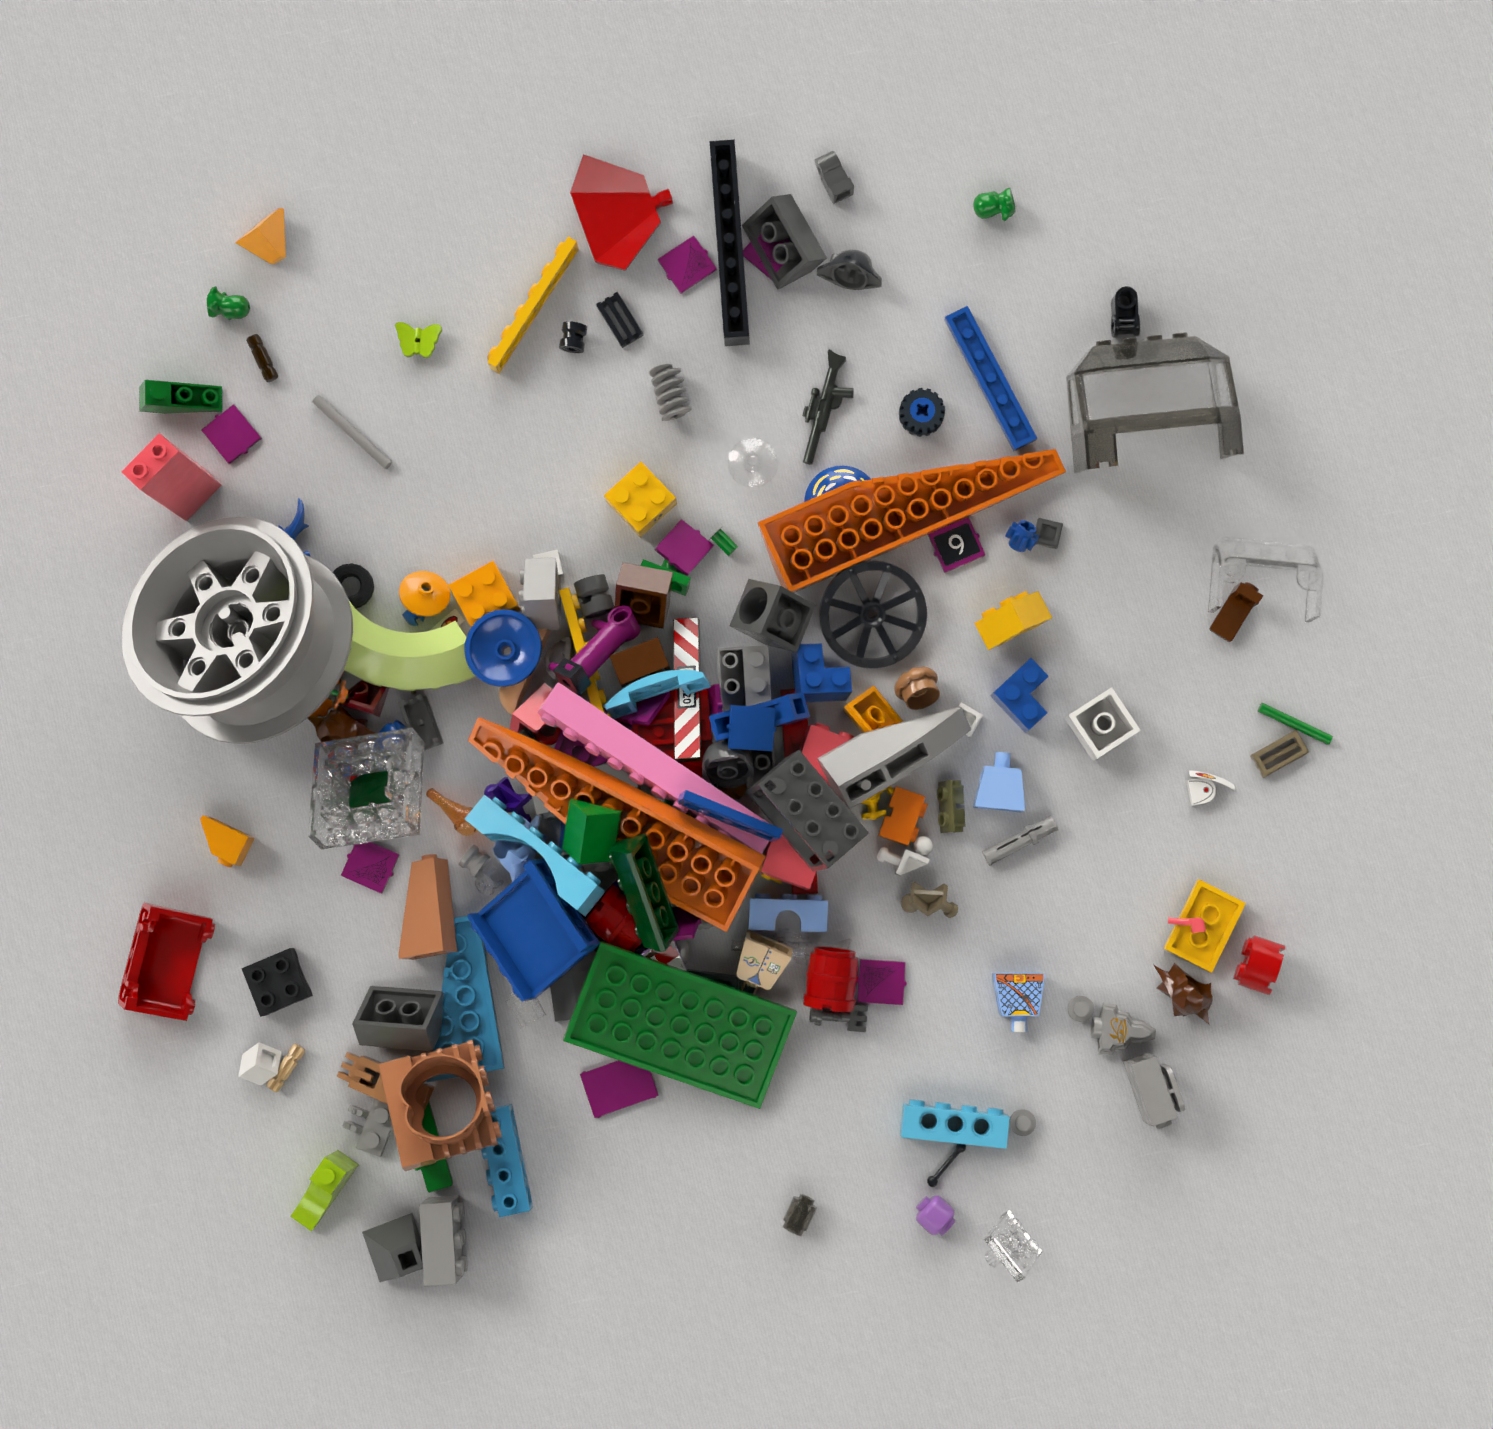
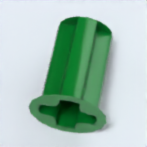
(724, 542)

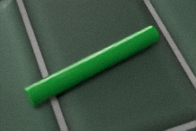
(1295, 723)

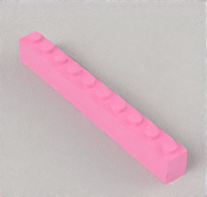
(639, 759)

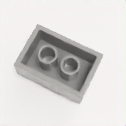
(442, 1240)

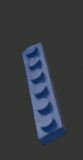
(990, 378)

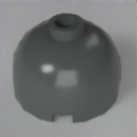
(726, 766)

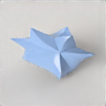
(514, 854)

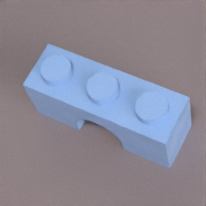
(764, 911)

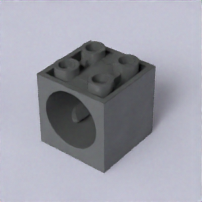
(772, 615)

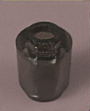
(799, 1214)

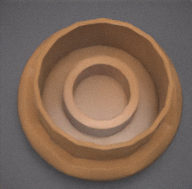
(918, 687)

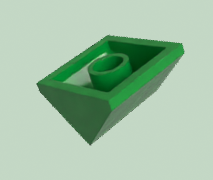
(590, 832)

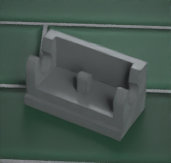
(419, 715)

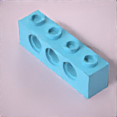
(994, 1136)

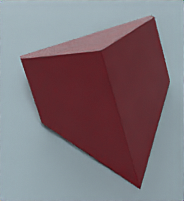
(366, 698)

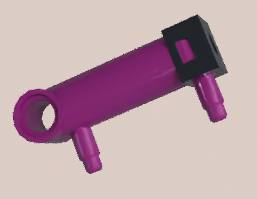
(620, 628)

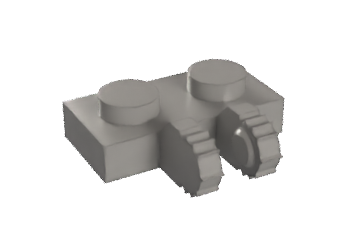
(375, 1130)

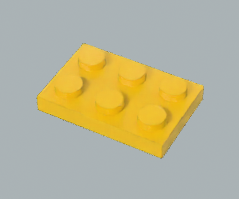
(1220, 916)

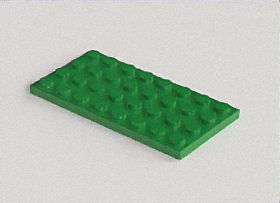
(679, 1025)

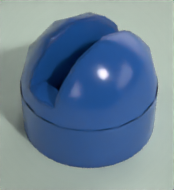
(411, 618)

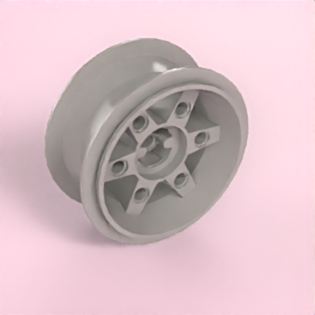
(223, 642)

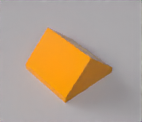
(871, 711)

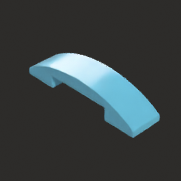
(625, 700)

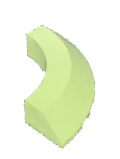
(405, 658)

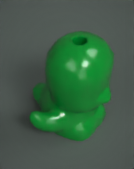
(992, 203)
(229, 306)

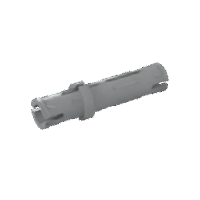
(1020, 840)

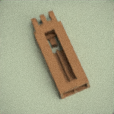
(357, 1072)

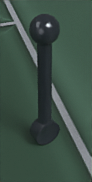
(932, 1180)

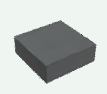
(1048, 532)

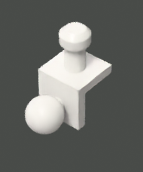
(909, 860)

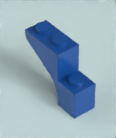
(788, 710)

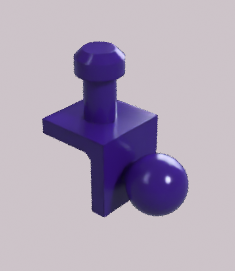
(505, 793)

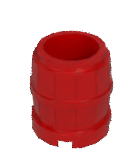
(612, 920)
(831, 979)

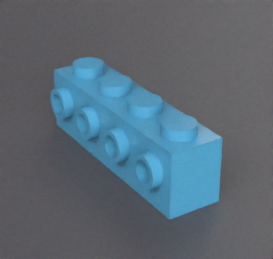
(507, 1167)

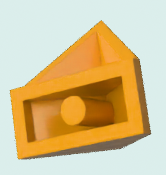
(267, 238)

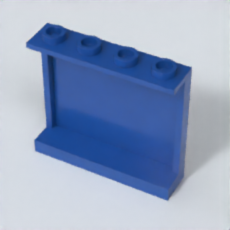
(533, 932)

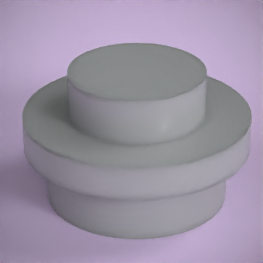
(1080, 1008)
(1022, 1122)

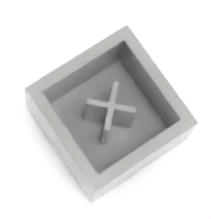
(540, 593)

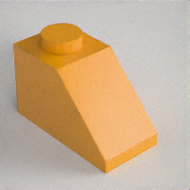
(225, 841)

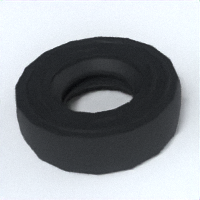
(365, 579)

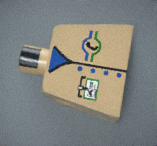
(761, 962)

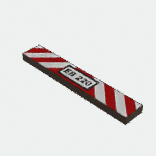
(687, 707)

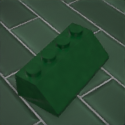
(644, 892)

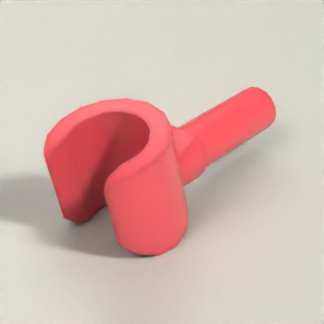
(1197, 924)

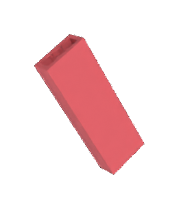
(171, 477)
(781, 859)

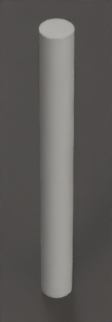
(352, 432)

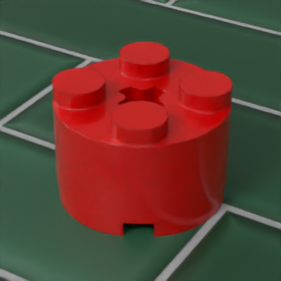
(1260, 964)

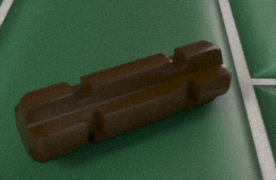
(262, 358)

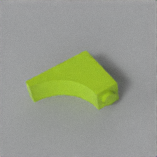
(324, 1188)

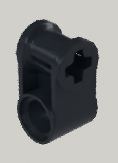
(1125, 318)

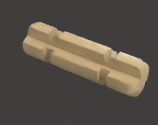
(286, 1067)

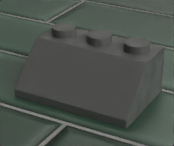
(779, 221)
(568, 988)
(399, 1018)

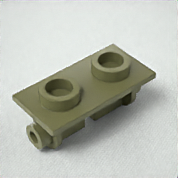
(949, 794)

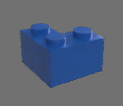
(814, 680)
(1015, 695)

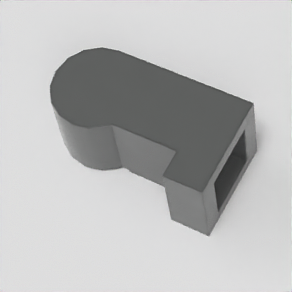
(834, 177)

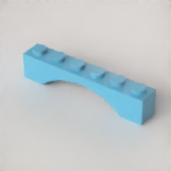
(572, 885)

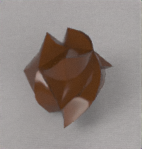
(339, 725)
(1186, 993)

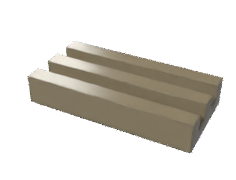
(1260, 764)

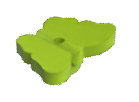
(408, 337)

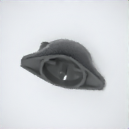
(850, 271)

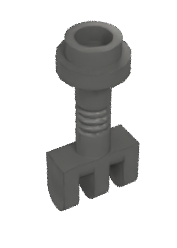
(851, 1018)

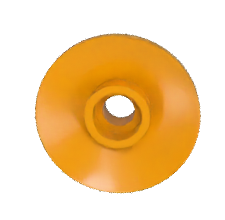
(420, 601)

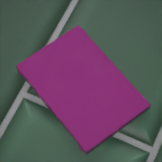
(617, 1087)

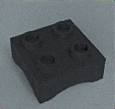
(276, 982)

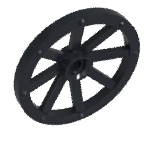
(876, 621)

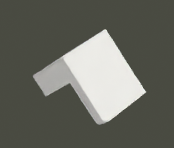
(259, 1064)

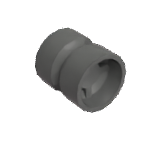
(594, 596)

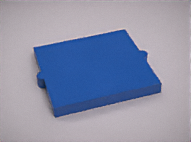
(751, 728)

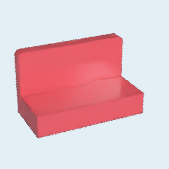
(527, 713)

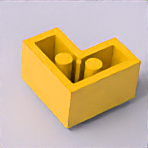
(1013, 618)

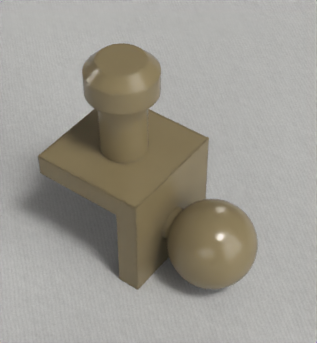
(928, 901)

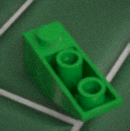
(179, 397)

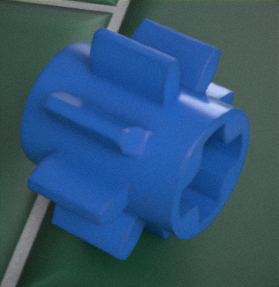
(1022, 536)

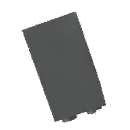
(807, 811)

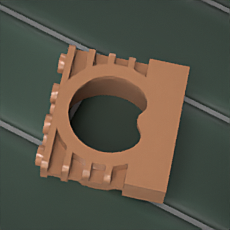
(404, 1078)

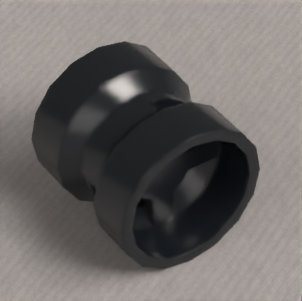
(573, 337)

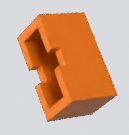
(905, 812)

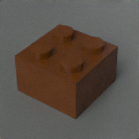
(645, 592)
(639, 662)

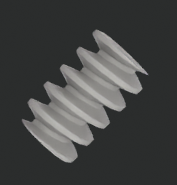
(668, 391)

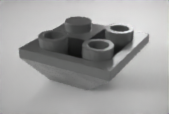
(395, 1248)

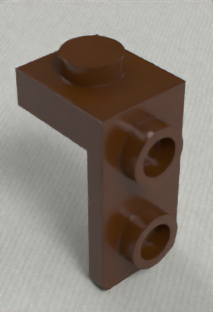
(1235, 610)

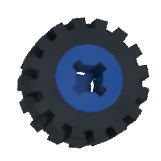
(916, 419)

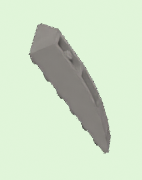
(746, 682)
(889, 754)

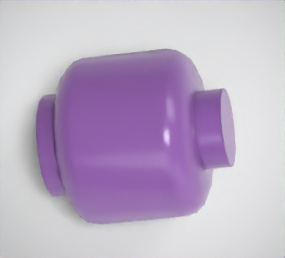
(935, 1215)

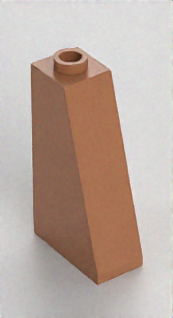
(428, 912)

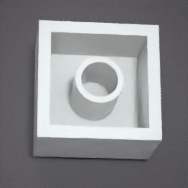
(1102, 724)

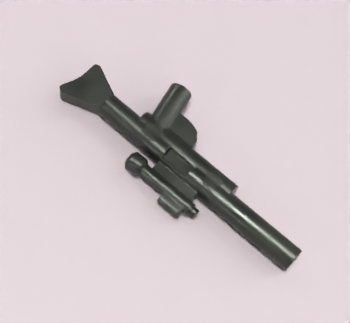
(821, 408)

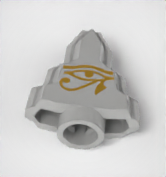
(1118, 1030)

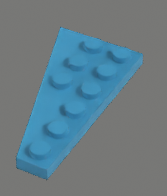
(469, 1000)

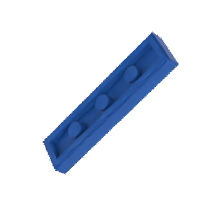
(729, 816)

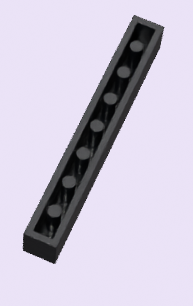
(729, 243)

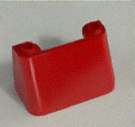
(163, 962)

